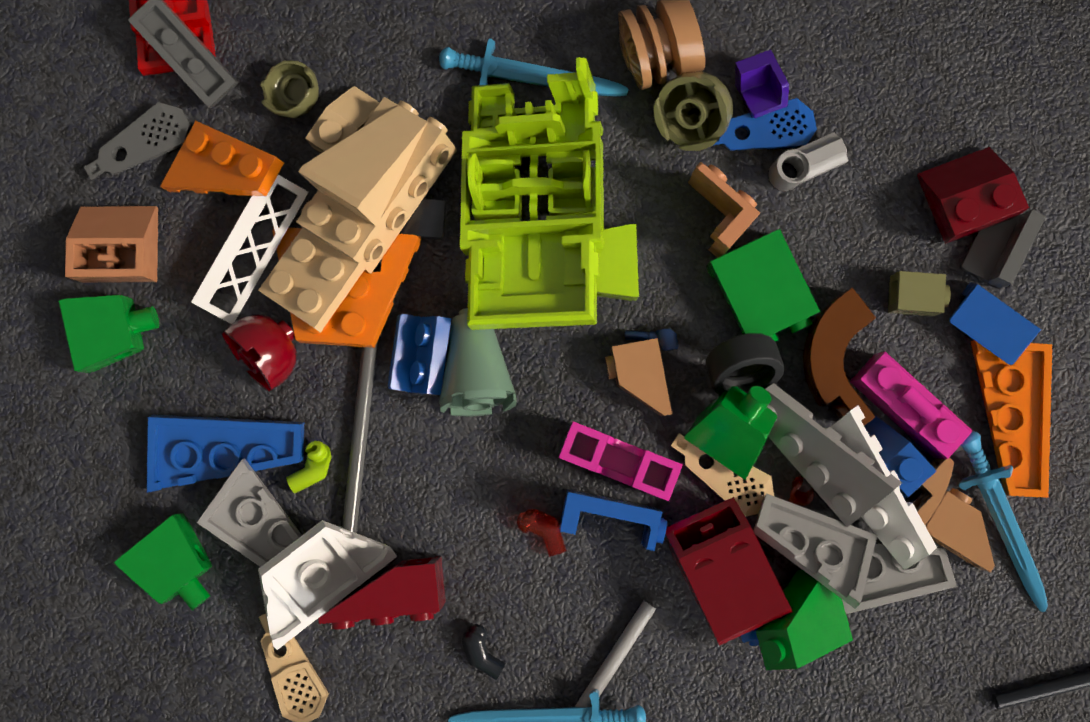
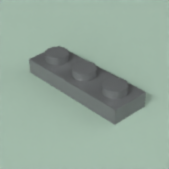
(183, 51)

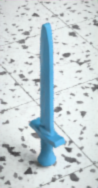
(516, 70)
(1003, 516)
(567, 714)

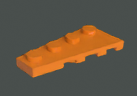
(1019, 415)

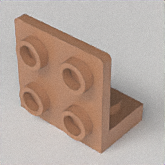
(736, 206)

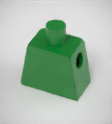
(104, 329)
(734, 428)
(169, 563)

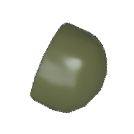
(290, 89)

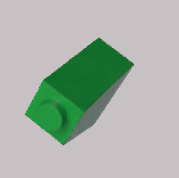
(808, 632)

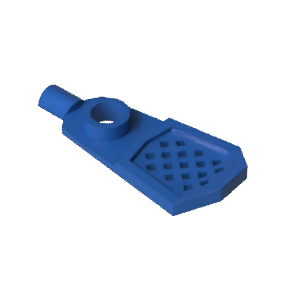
(760, 129)

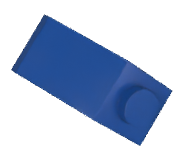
(900, 456)

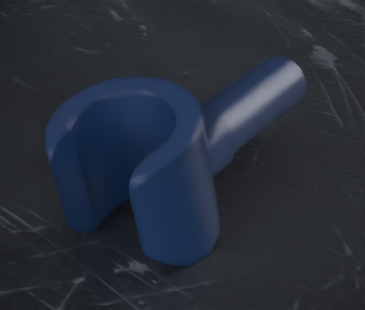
(666, 338)

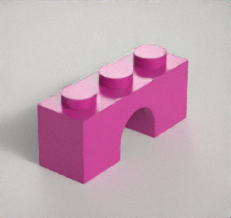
(620, 461)

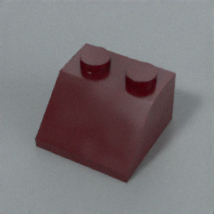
(972, 194)

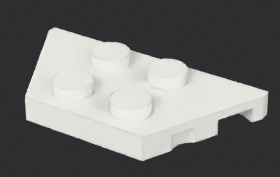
(315, 576)

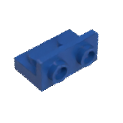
(419, 354)

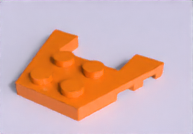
(367, 304)

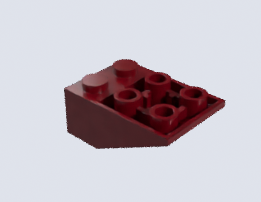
(726, 571)
(408, 588)

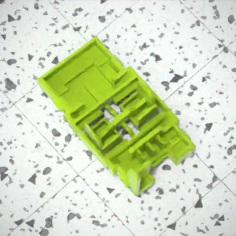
(533, 268)

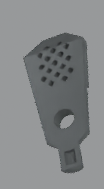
(137, 144)

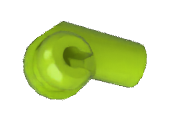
(315, 467)

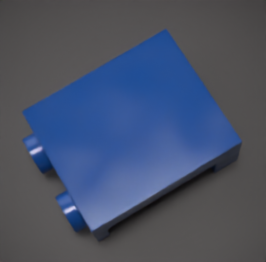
(651, 517)

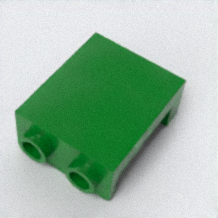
(764, 287)

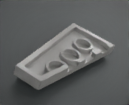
(833, 470)

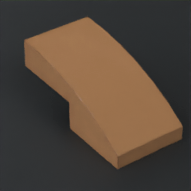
(934, 489)

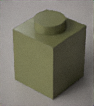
(918, 293)

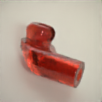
(544, 526)

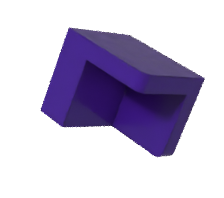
(761, 84)

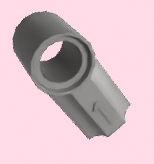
(809, 161)

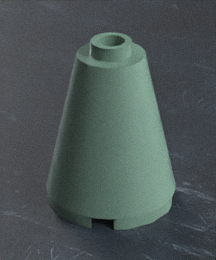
(474, 372)

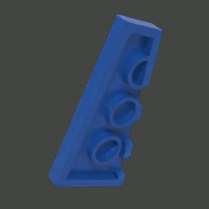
(206, 448)

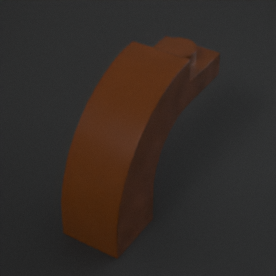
(826, 349)

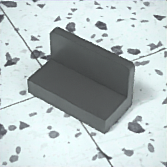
(1001, 249)

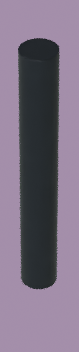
(1041, 690)

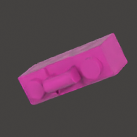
(911, 406)

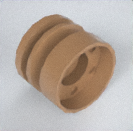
(653, 43)

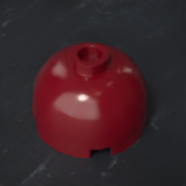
(263, 348)

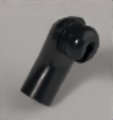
(477, 654)

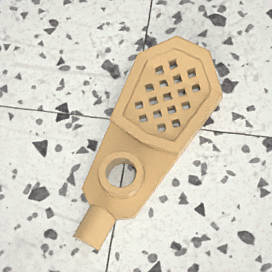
(718, 476)
(286, 667)

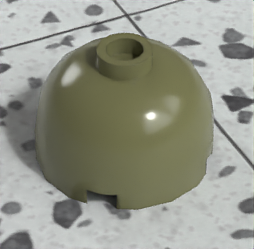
(693, 110)

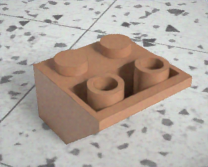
(113, 245)

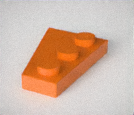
(221, 164)

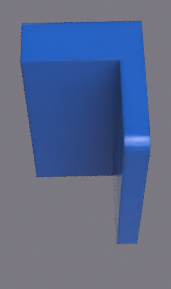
(993, 324)

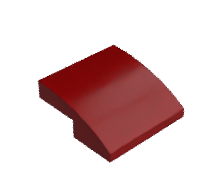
(193, 13)

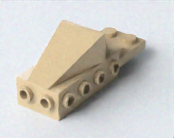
(361, 205)

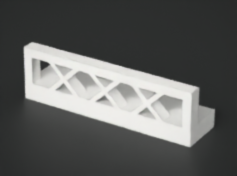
(232, 248)

